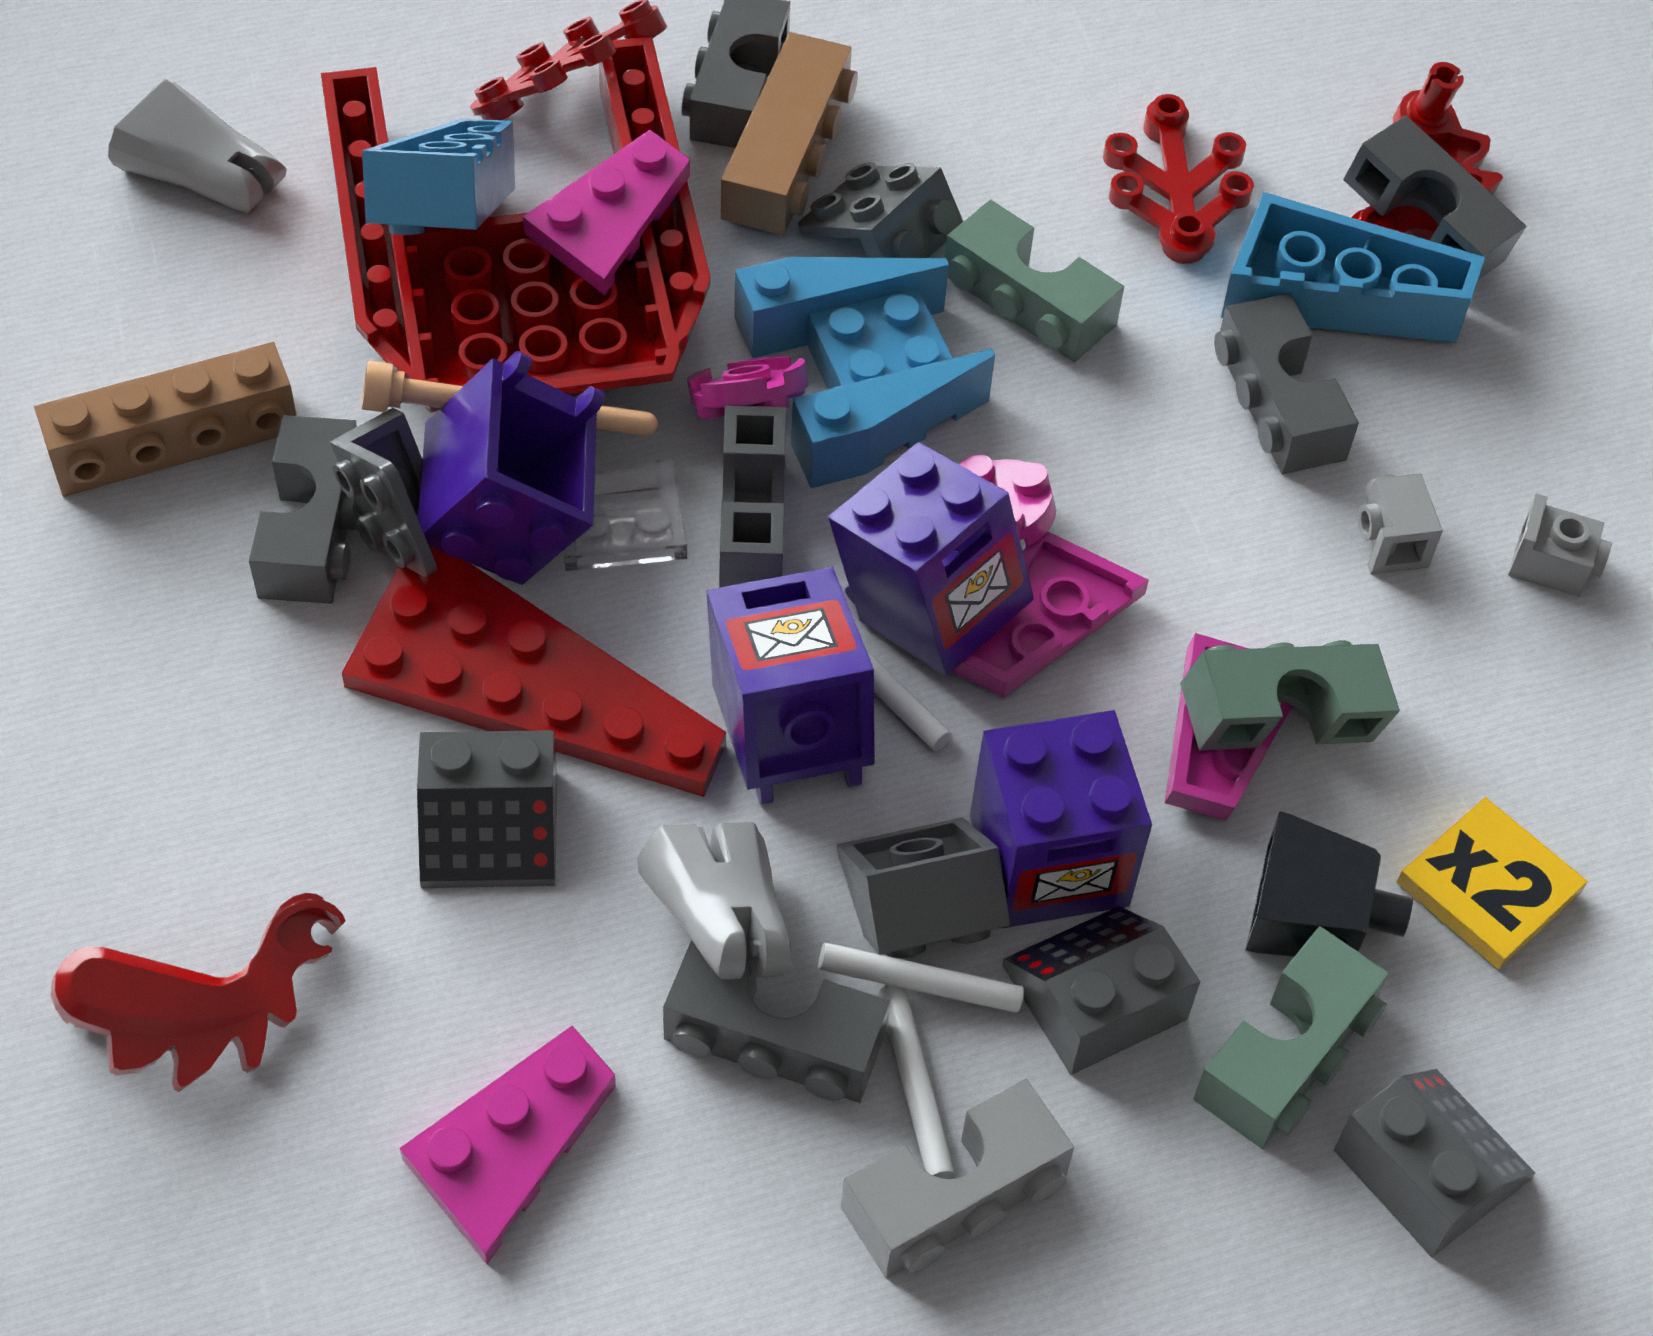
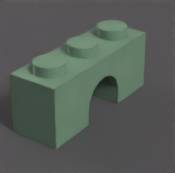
(1061, 308)
(1335, 686)
(1263, 1081)

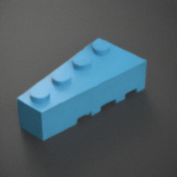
(440, 176)
(1353, 273)

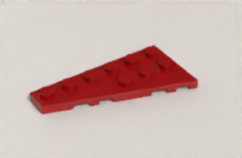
(502, 664)

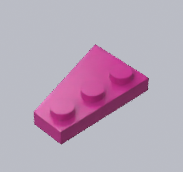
(607, 210)
(1072, 599)
(1210, 779)
(505, 1139)

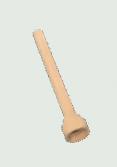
(389, 388)

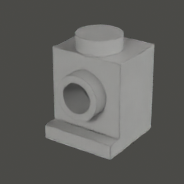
(1399, 523)
(1559, 548)

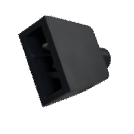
(1322, 881)

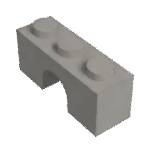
(911, 1214)

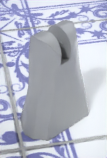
(189, 146)
(720, 895)

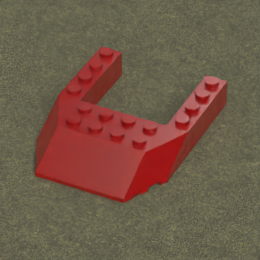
(465, 296)

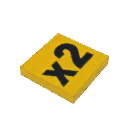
(1491, 882)

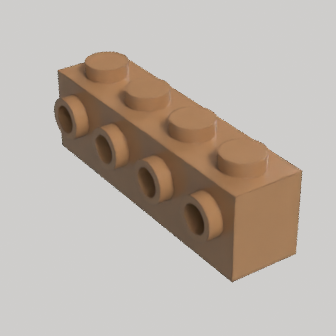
(788, 134)
(166, 418)

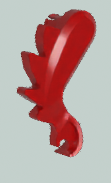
(1434, 114)
(163, 1007)

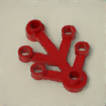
(544, 72)
(1183, 232)

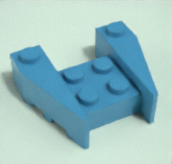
(873, 347)

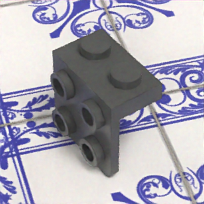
(889, 208)
(382, 474)

